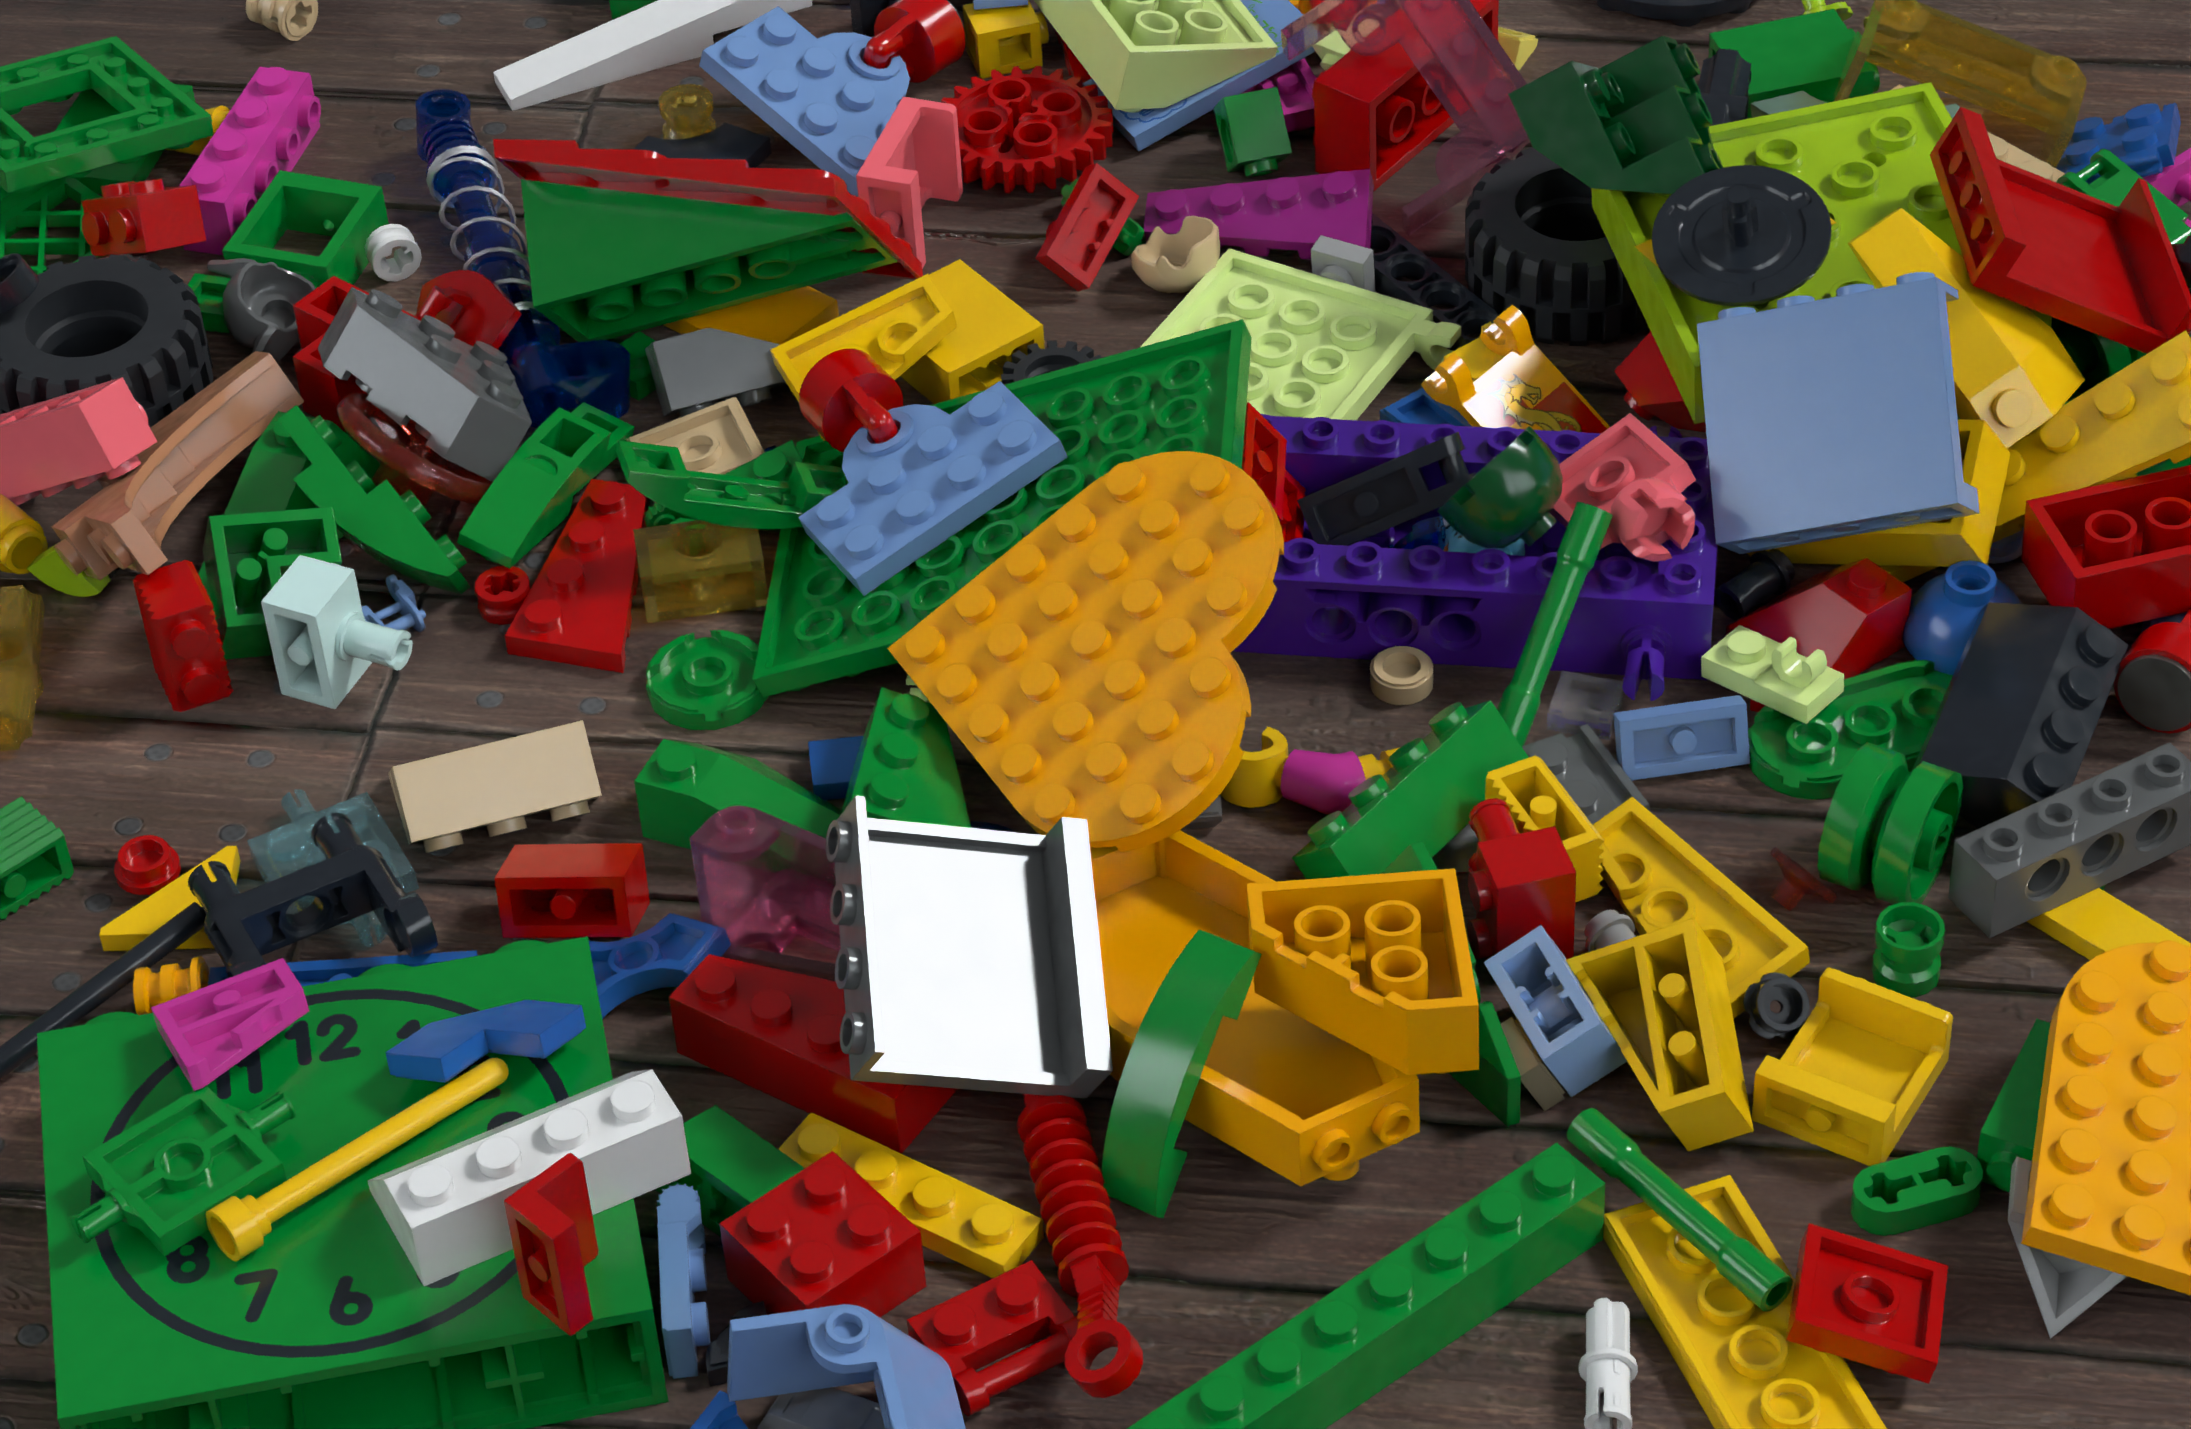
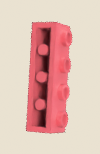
(71, 441)

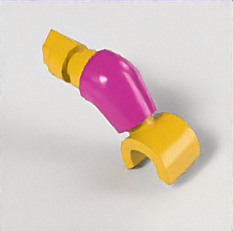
(1304, 776)

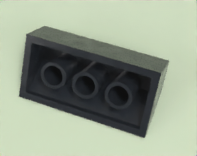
(2022, 706)

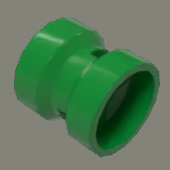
(1908, 948)

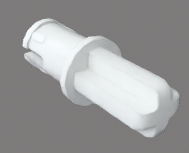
(1608, 1365)

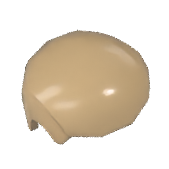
(1180, 259)

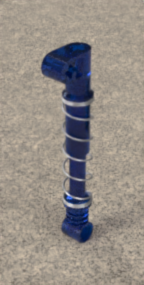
(462, 178)

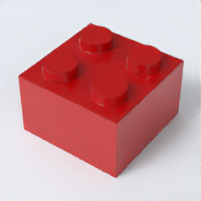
(823, 1244)

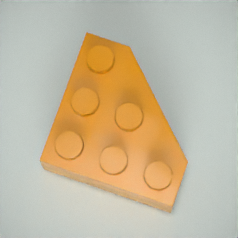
(1372, 964)

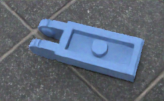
(681, 1274)

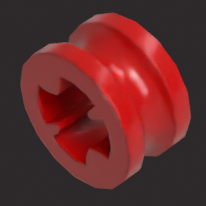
(501, 593)

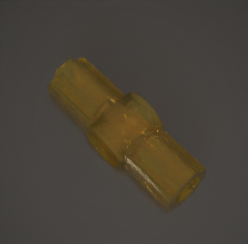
(20, 654)

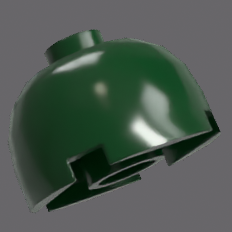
(1508, 496)

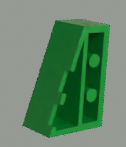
(908, 764)

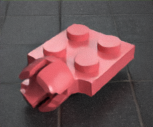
(1635, 481)

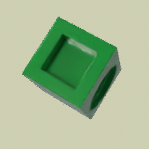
(1253, 132)

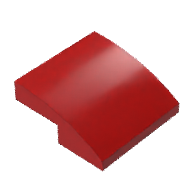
(1265, 463)

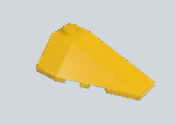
(2003, 355)

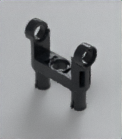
(344, 887)

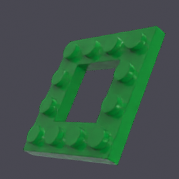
(150, 119)

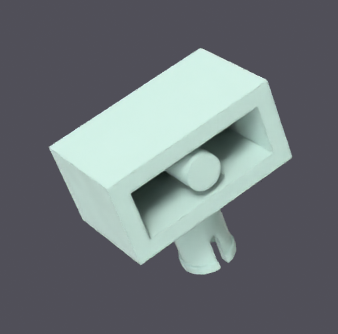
(321, 633)

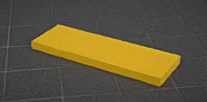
(1719, 1337)

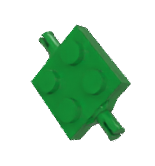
(182, 1165)

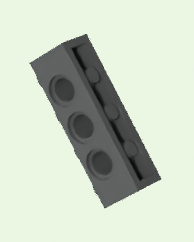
(2073, 841)

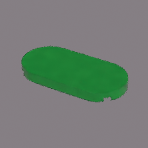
(1878, 707)

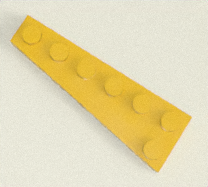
(2099, 437)

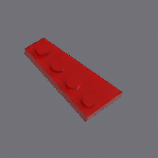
(587, 585)

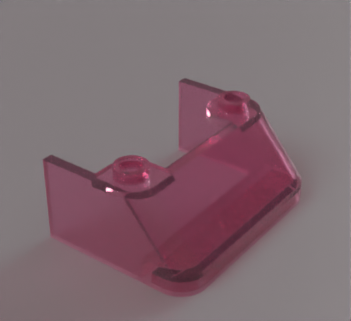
(1459, 64)

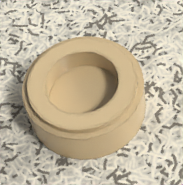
(1401, 675)

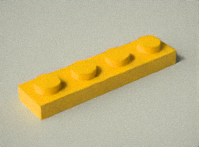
(948, 1212)

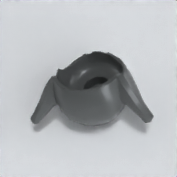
(261, 304)

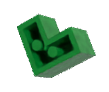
(248, 557)

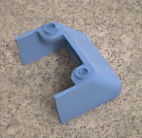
(840, 1349)

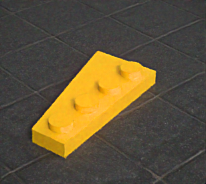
(1668, 882)

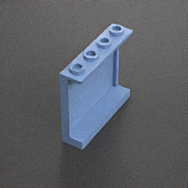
(1833, 415)

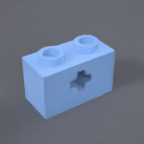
(1555, 1011)

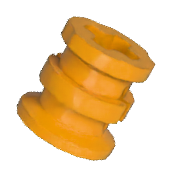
(169, 983)

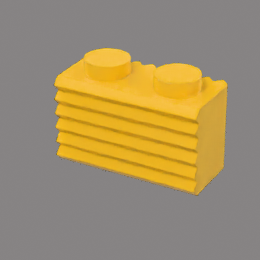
(1542, 802)

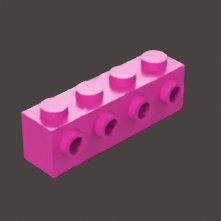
(255, 141)

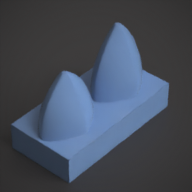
(1682, 737)

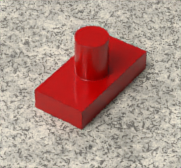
(1087, 227)

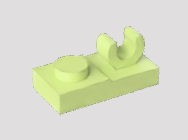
(1773, 673)

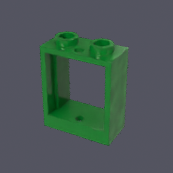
(314, 206)

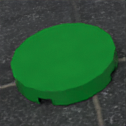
(705, 681)

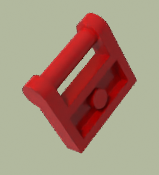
(993, 1323)

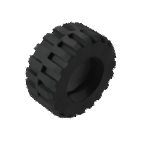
(1544, 252)
(101, 325)

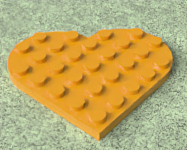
(1102, 648)
(2118, 1119)

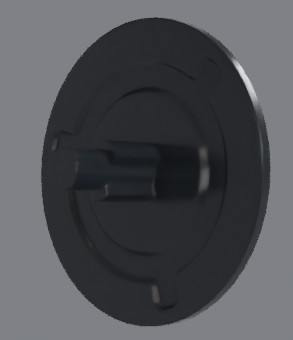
(1741, 235)

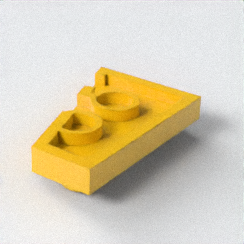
(890, 329)

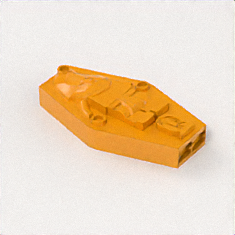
(1271, 1077)

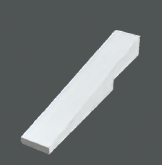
(628, 46)

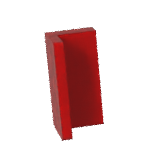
(554, 1241)

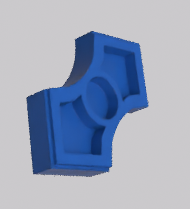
(653, 958)

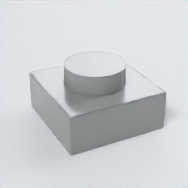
(1343, 262)

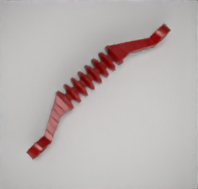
(1081, 1239)

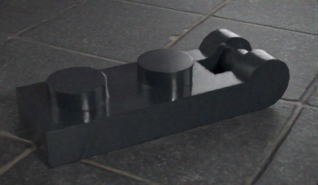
(1385, 494)

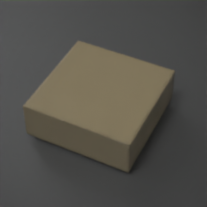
(1533, 1071)

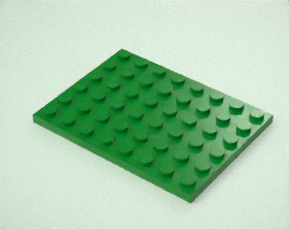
(1104, 412)

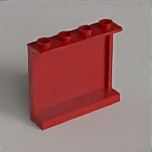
(2060, 247)

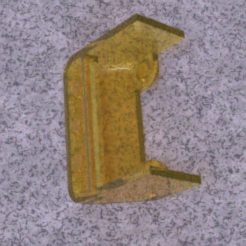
(1971, 66)

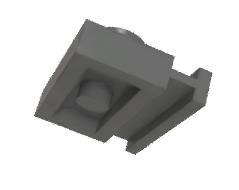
(1586, 772)

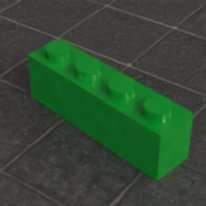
(1417, 799)

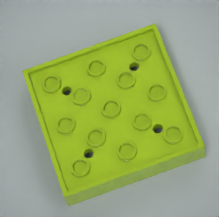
(1858, 157)

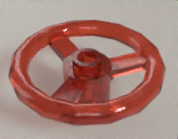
(405, 456)

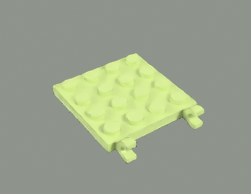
(1314, 339)

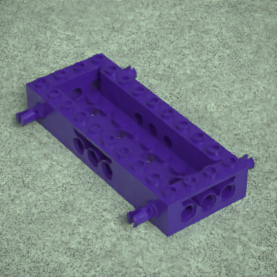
(1481, 605)

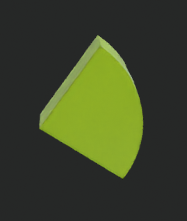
(54, 572)

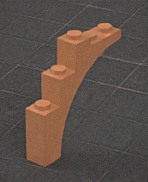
(194, 442)

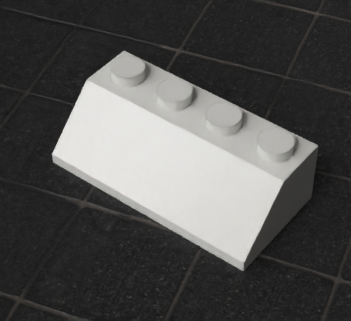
(452, 1202)

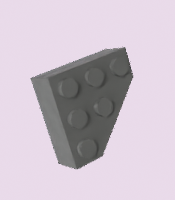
(420, 372)

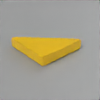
(162, 906)

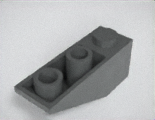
(710, 368)

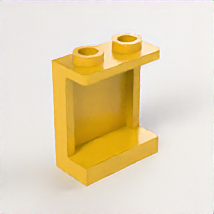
(1854, 1069)

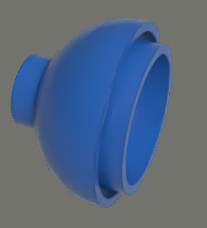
(1947, 610)

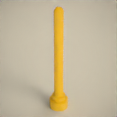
(242, 1223)

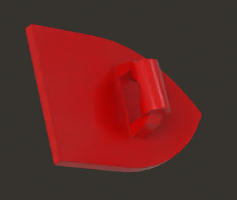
(470, 306)

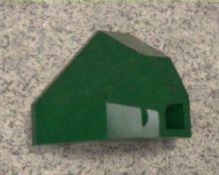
(1623, 124)

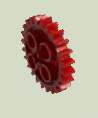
(1030, 128)

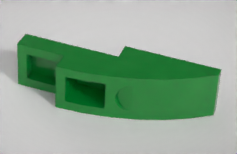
(540, 482)
(372, 516)

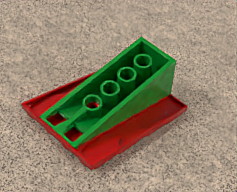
(662, 239)

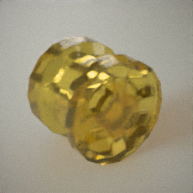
(686, 111)

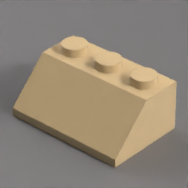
(495, 786)

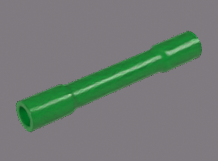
(1574, 561)
(1733, 1256)

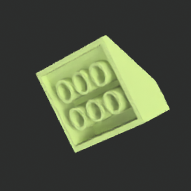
(1159, 49)

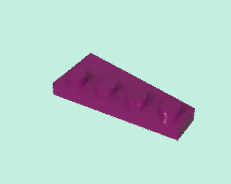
(1273, 212)

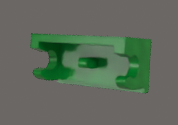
(730, 1165)

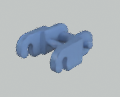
(404, 604)

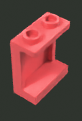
(910, 163)

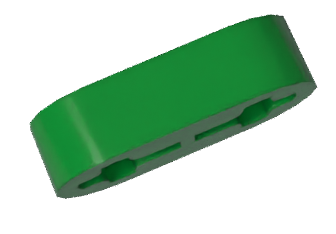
(1916, 1190)

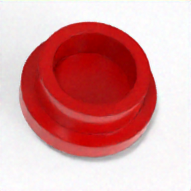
(146, 865)

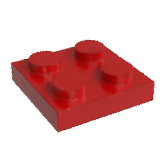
(1868, 1303)

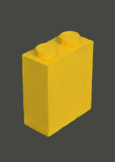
(985, 337)

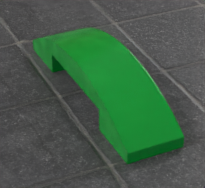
(726, 499)
(1165, 1067)

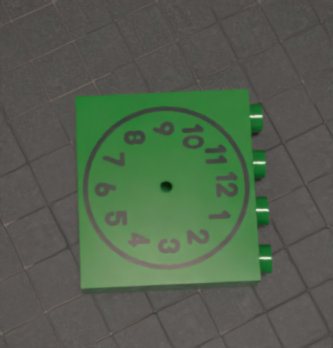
(329, 1311)

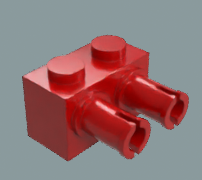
(1518, 883)

